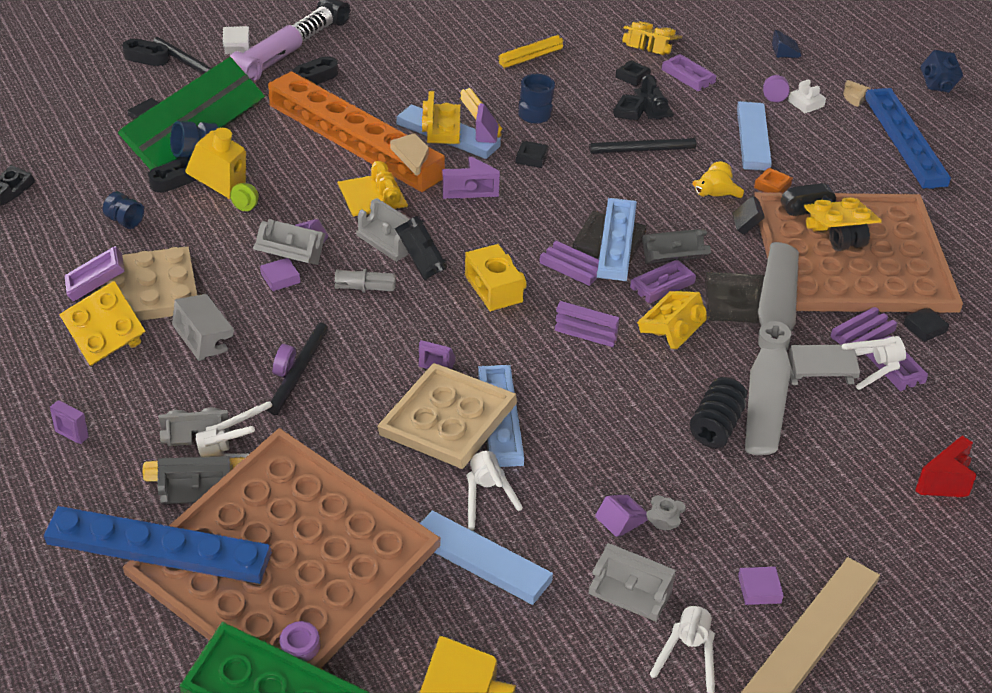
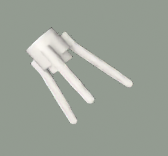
(886, 351)
(215, 439)
(486, 473)
(693, 631)

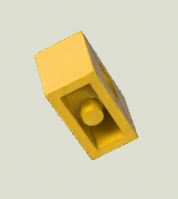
(494, 277)

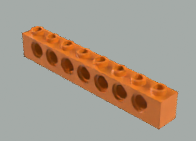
(349, 128)

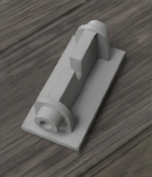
(179, 425)

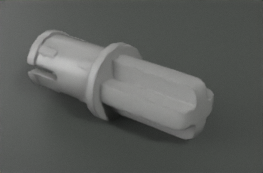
(364, 280)

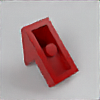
(948, 472)

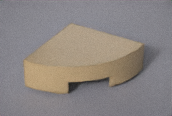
(855, 93)

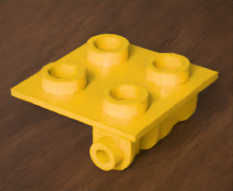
(658, 37)
(381, 185)
(834, 214)
(103, 323)

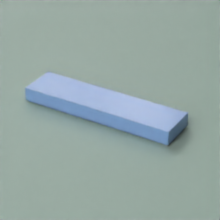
(412, 119)
(753, 136)
(617, 239)
(506, 439)
(488, 559)

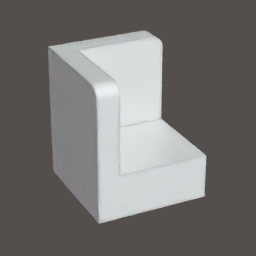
(236, 39)

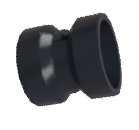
(846, 236)

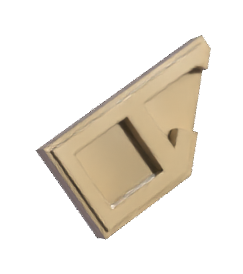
(411, 151)

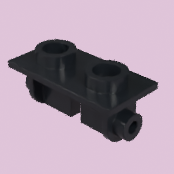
(657, 103)
(421, 247)

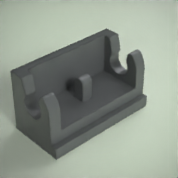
(675, 246)
(189, 477)

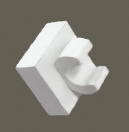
(807, 97)

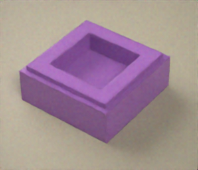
(280, 274)
(69, 422)
(760, 585)

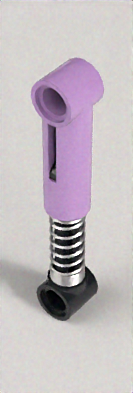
(290, 38)

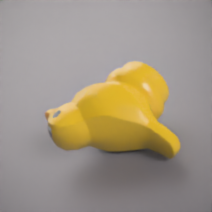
(718, 182)

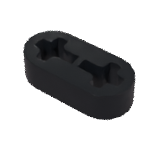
(145, 52)
(318, 70)
(170, 176)
(796, 197)

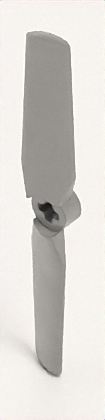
(772, 366)

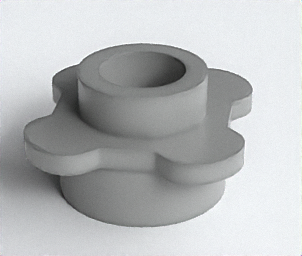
(665, 512)

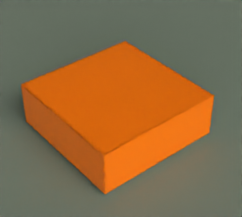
(773, 182)

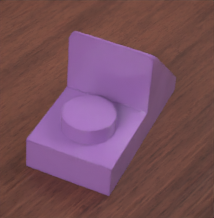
(471, 182)

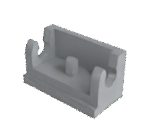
(379, 229)
(290, 241)
(201, 325)
(822, 361)
(632, 582)

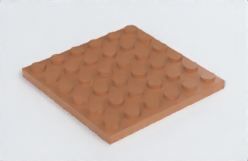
(894, 272)
(330, 540)

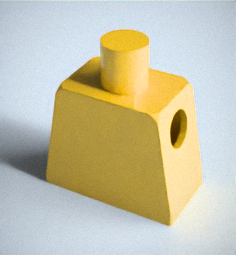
(218, 162)
(462, 670)

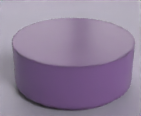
(776, 88)
(284, 360)
(300, 640)

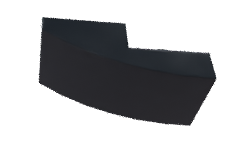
(14, 183)

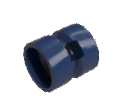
(536, 98)
(186, 135)

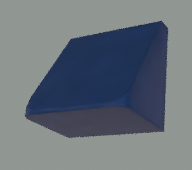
(785, 46)

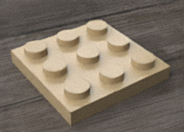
(155, 280)
(447, 415)

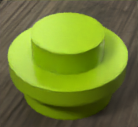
(244, 196)

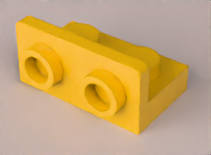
(441, 121)
(676, 316)

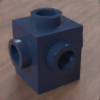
(941, 71)

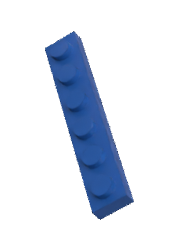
(907, 138)
(158, 544)

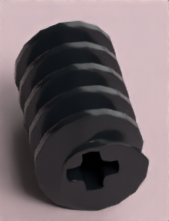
(718, 412)

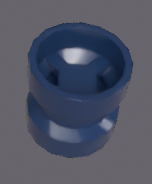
(124, 210)

